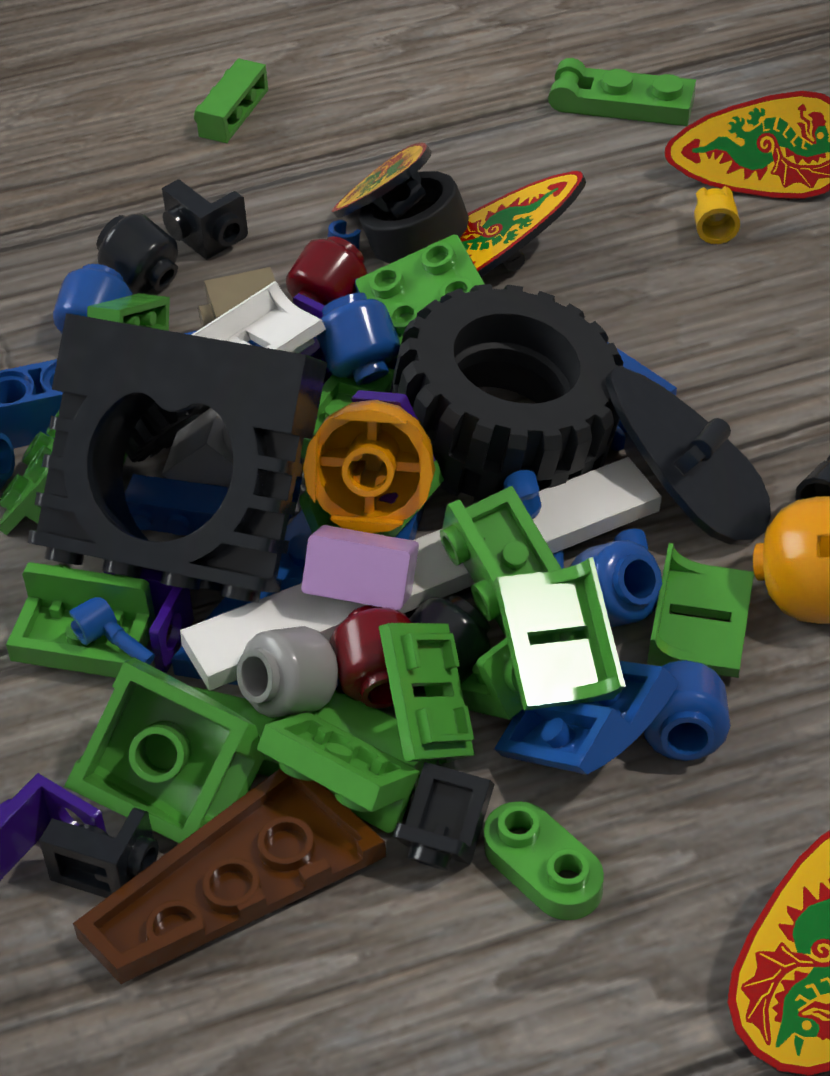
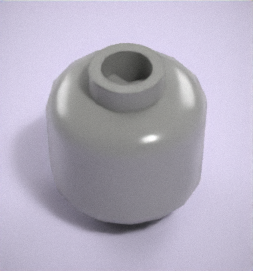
(288, 671)

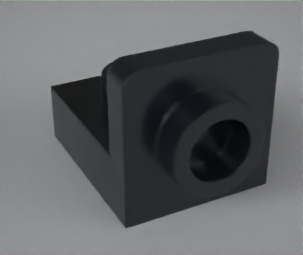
(95, 861)

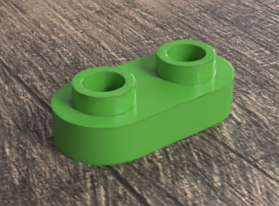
(538, 855)

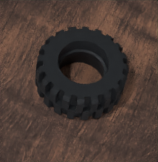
(518, 346)

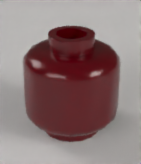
(326, 270)
(361, 655)

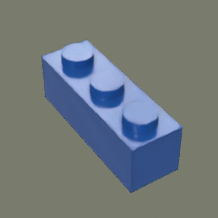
(172, 504)

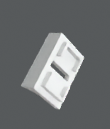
(268, 321)

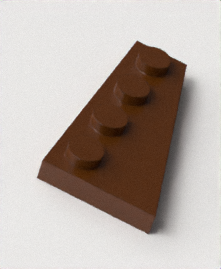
(234, 869)

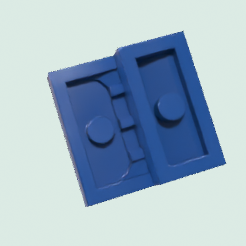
(590, 733)

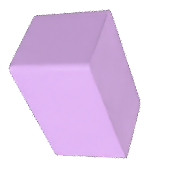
(360, 567)

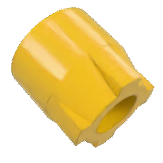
(716, 215)

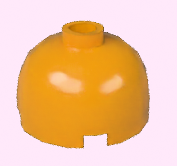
(364, 455)
(797, 560)

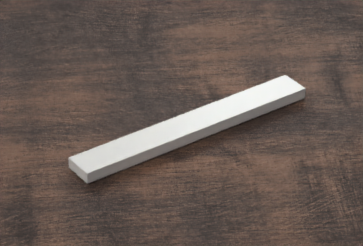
(567, 516)

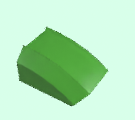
(166, 753)

